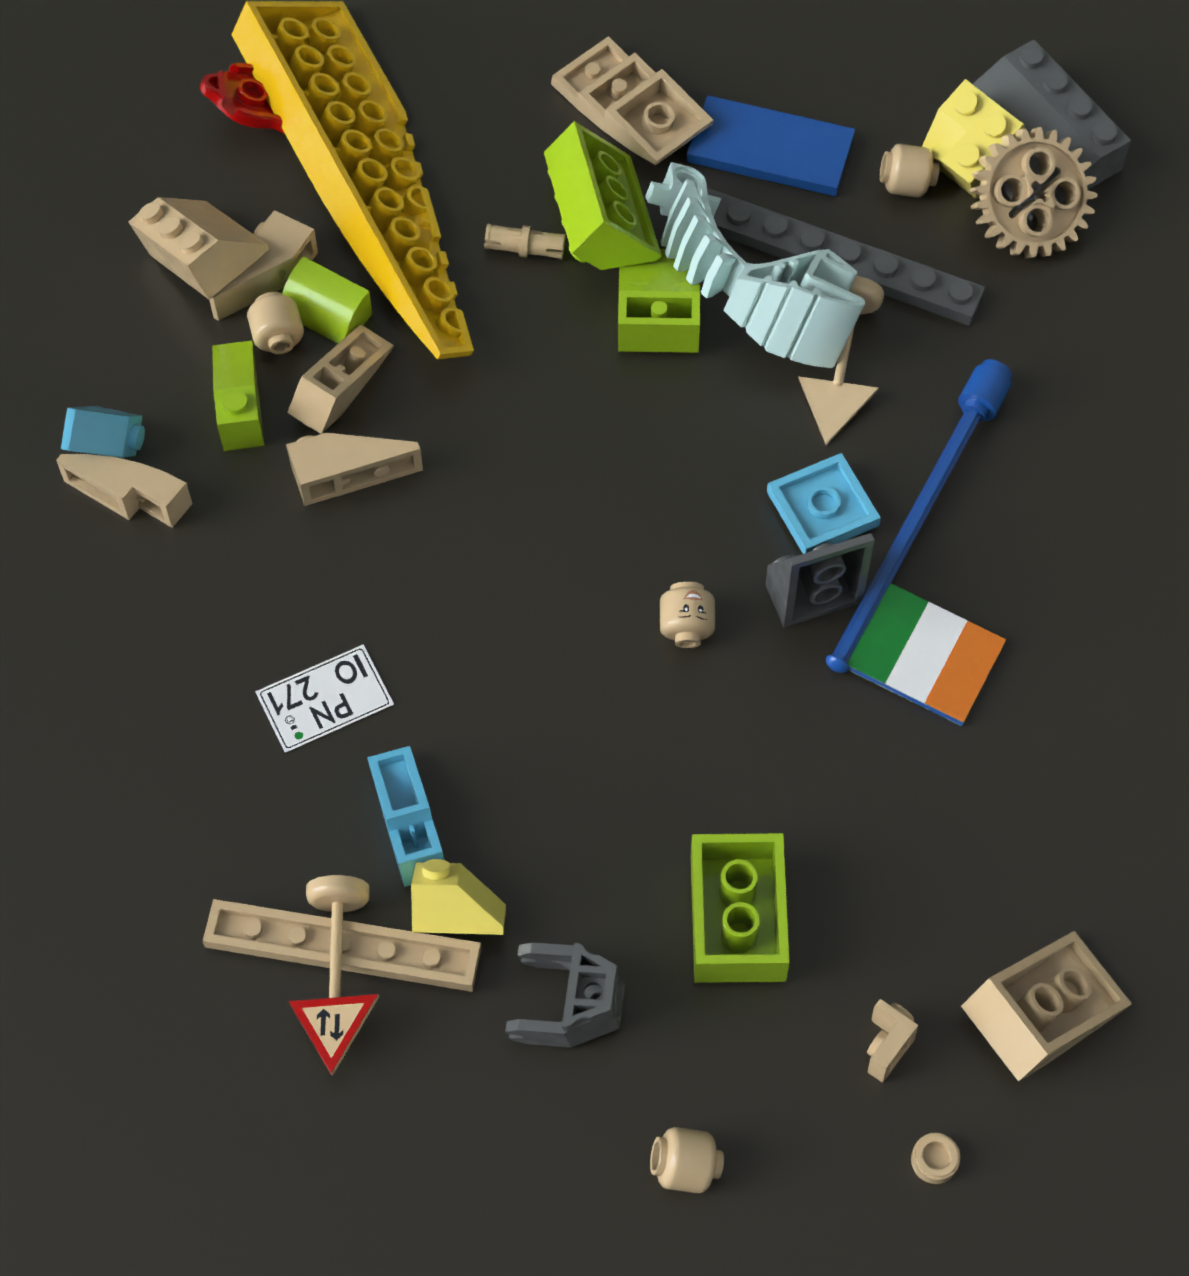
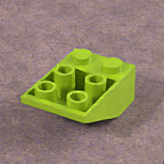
(657, 308)

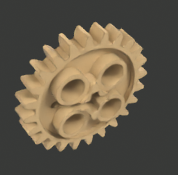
(1012, 166)

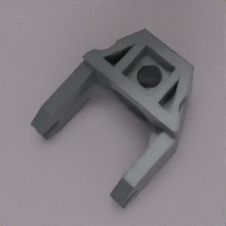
(591, 1001)

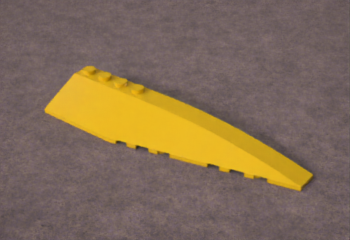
(357, 155)

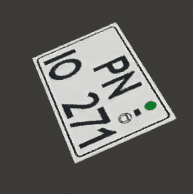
(324, 698)

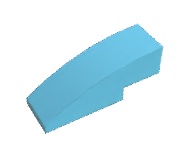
(405, 810)

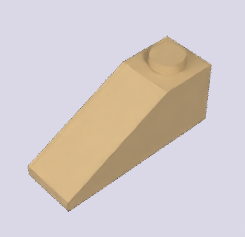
(338, 378)
(344, 463)

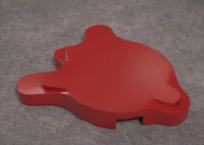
(241, 97)

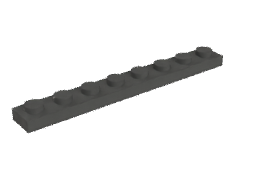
(897, 276)

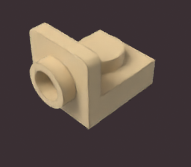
(889, 1048)

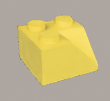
(965, 130)

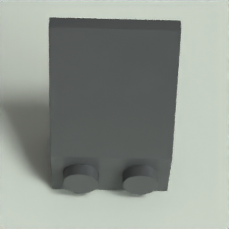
(820, 580)

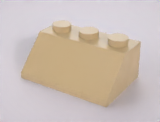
(196, 242)

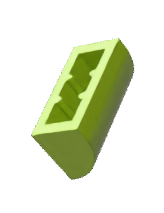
(327, 300)

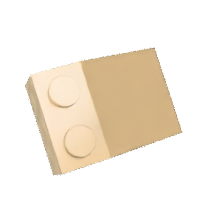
(1045, 1005)

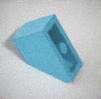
(102, 431)

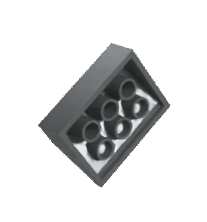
(1045, 96)

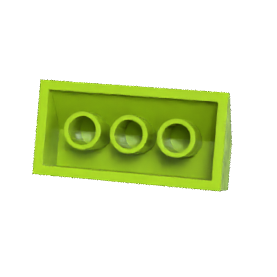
(600, 201)

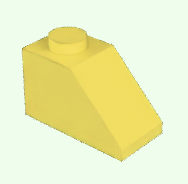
(453, 901)

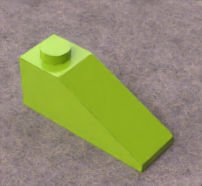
(237, 396)

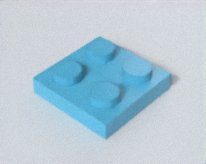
(823, 504)

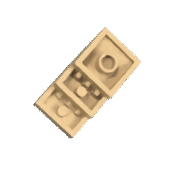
(631, 101)

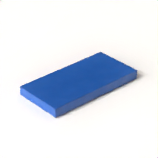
(772, 146)

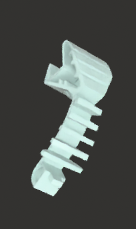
(787, 305)

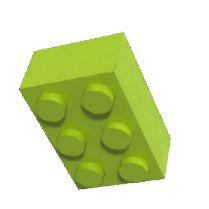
(739, 908)

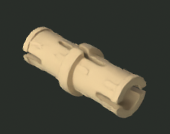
(524, 241)

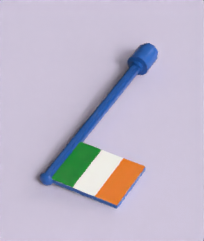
(905, 639)

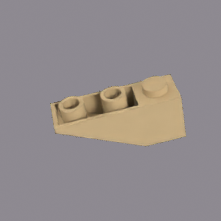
(287, 244)

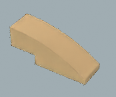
(127, 486)

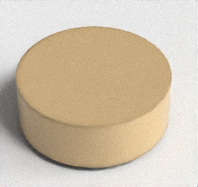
(935, 1158)

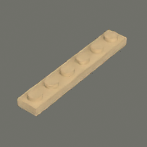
(364, 946)

